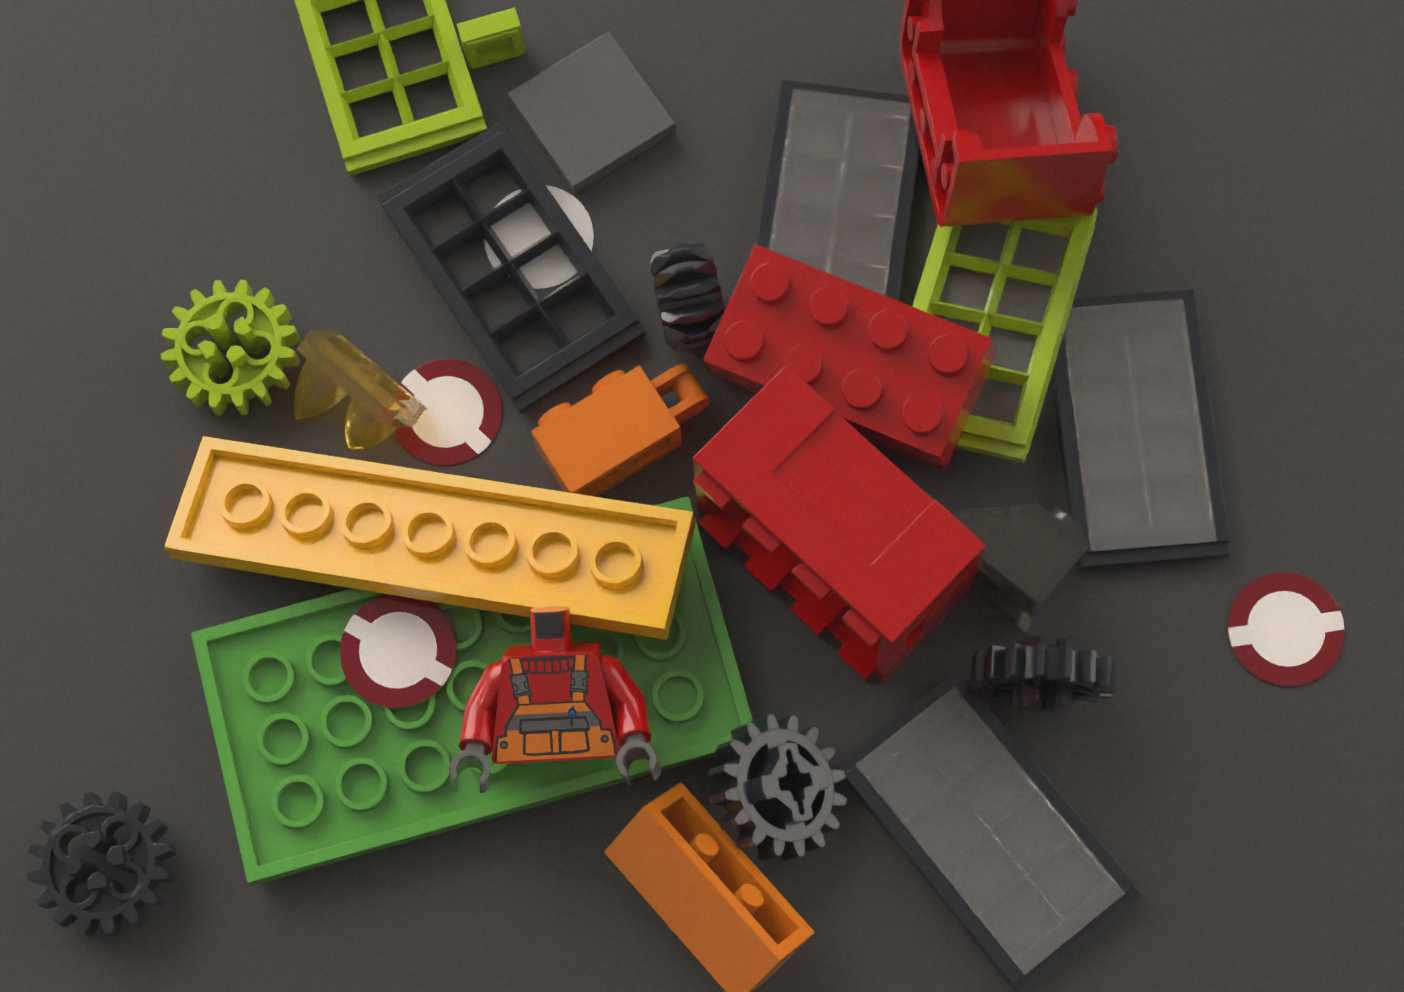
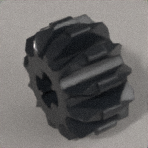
(687, 295)

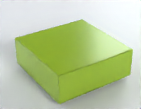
(492, 38)

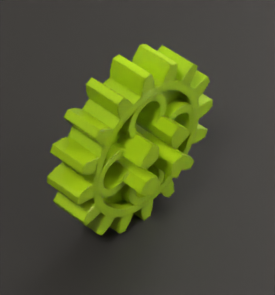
(210, 317)

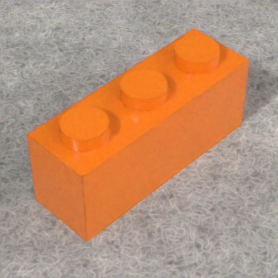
(708, 891)

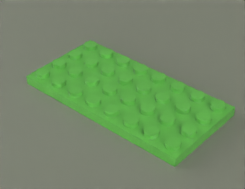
(336, 777)

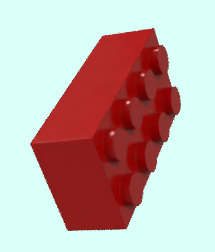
(874, 359)

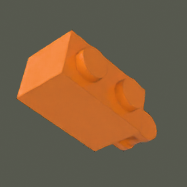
(617, 428)

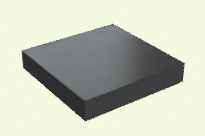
(591, 112)

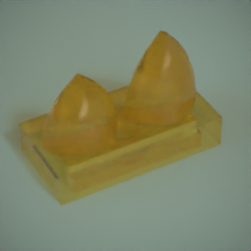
(339, 369)

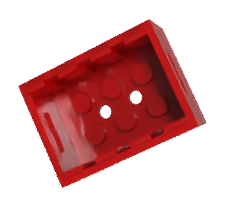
(833, 525)

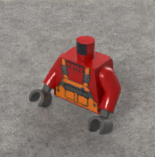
(554, 706)

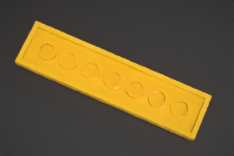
(432, 536)

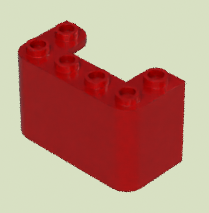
(1001, 111)

